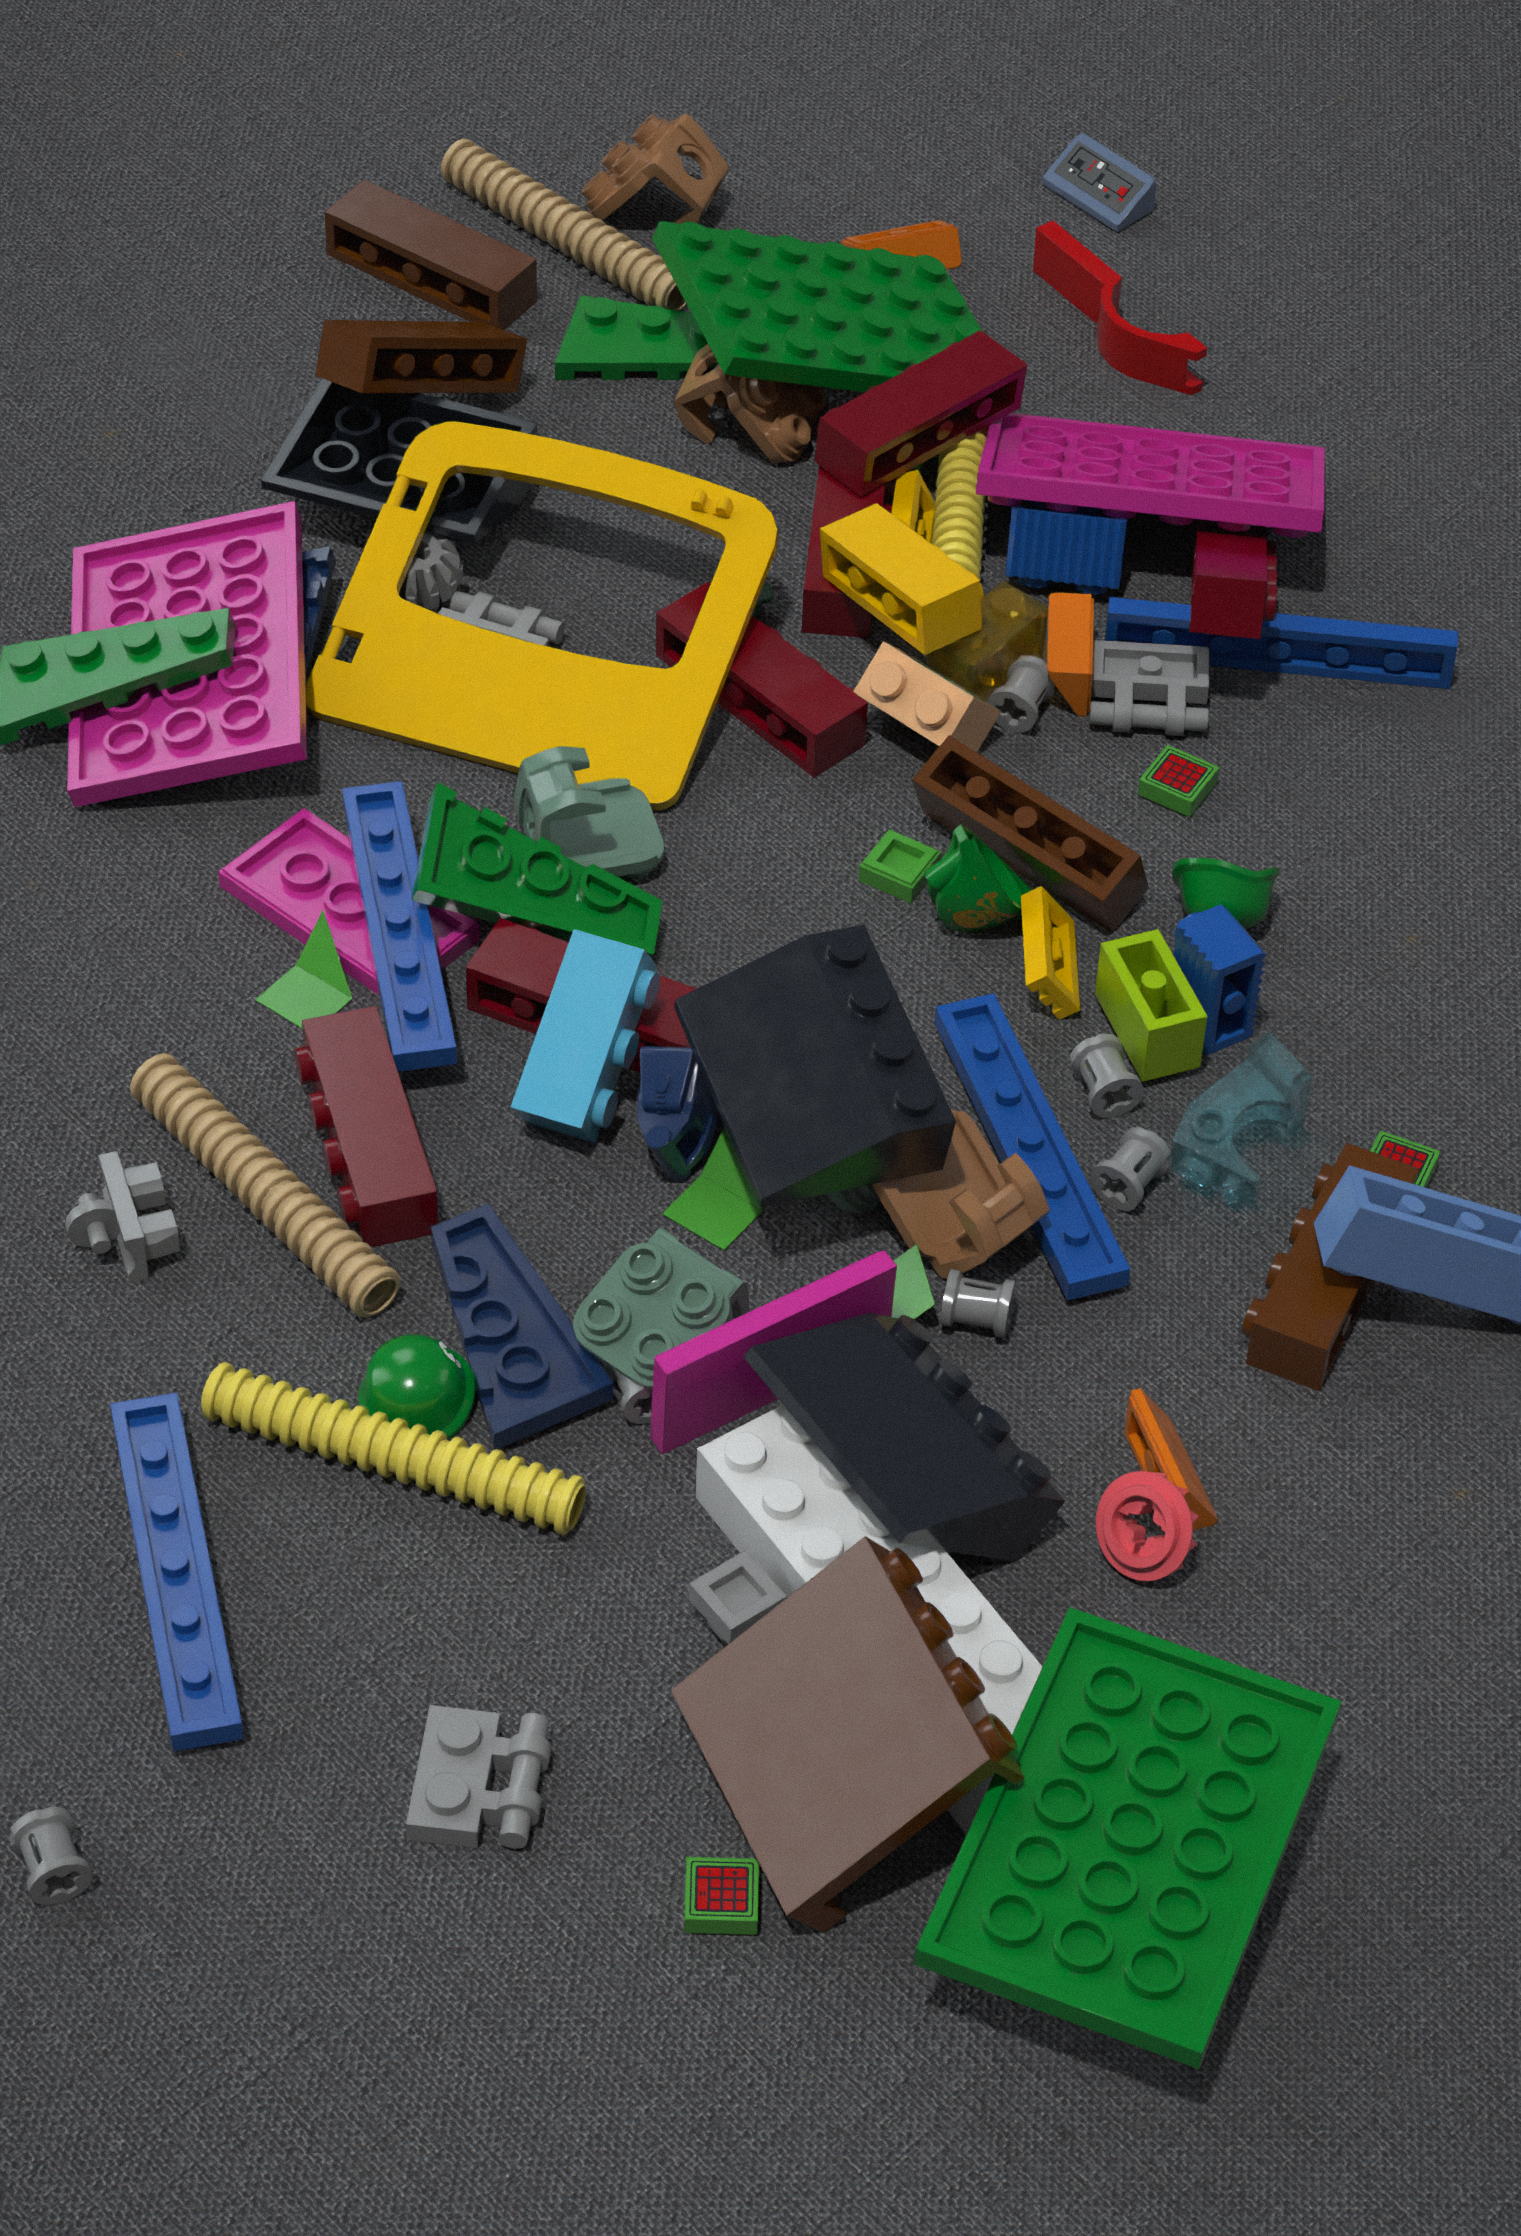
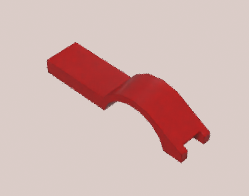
(1096, 292)

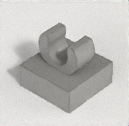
(734, 1596)

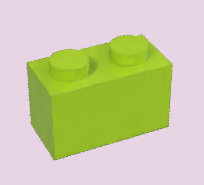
(1150, 1005)

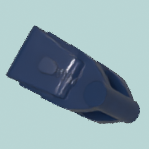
(675, 1109)

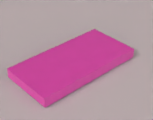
(312, 869)
(710, 1381)

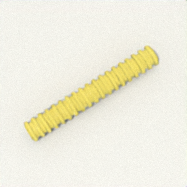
(958, 508)
(393, 1448)

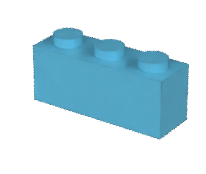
(586, 1036)

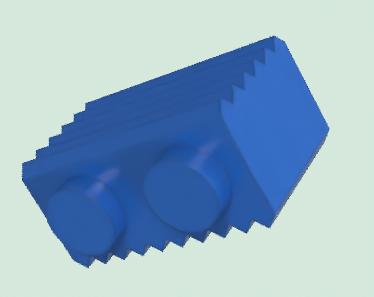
(1066, 547)
(1223, 972)

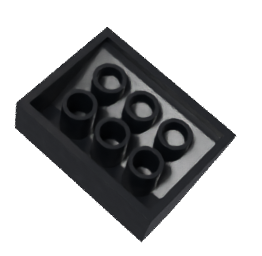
(353, 443)
(817, 1069)
(910, 1435)

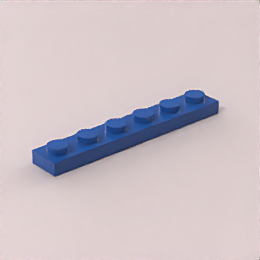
(1299, 644)
(398, 927)
(1022, 1122)
(176, 1573)

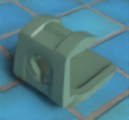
(591, 821)
(653, 1302)

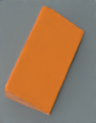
(927, 238)
(1071, 647)
(1162, 1451)

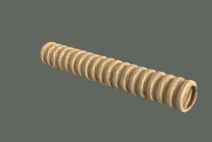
(561, 224)
(265, 1185)

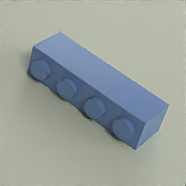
(1423, 1242)

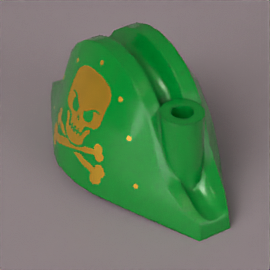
(974, 885)

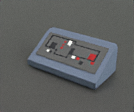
(1101, 183)

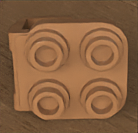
(656, 156)
(772, 412)
(967, 1207)

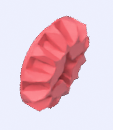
(1124, 1539)

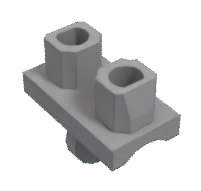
(102, 1220)

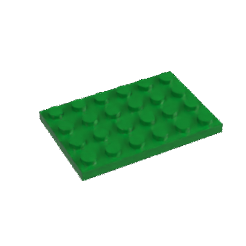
(812, 307)
(1135, 1842)

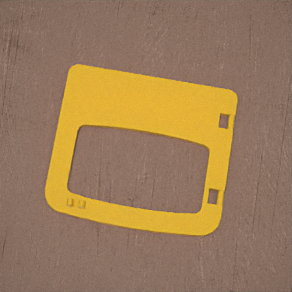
(509, 698)

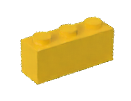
(901, 578)

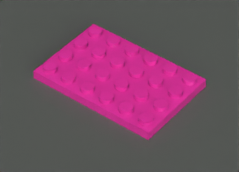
(1154, 473)
(217, 722)

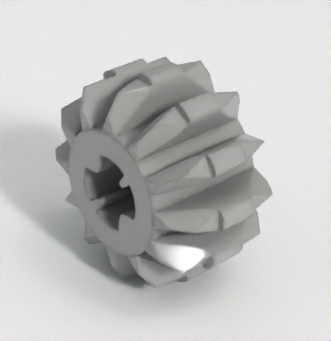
(433, 573)

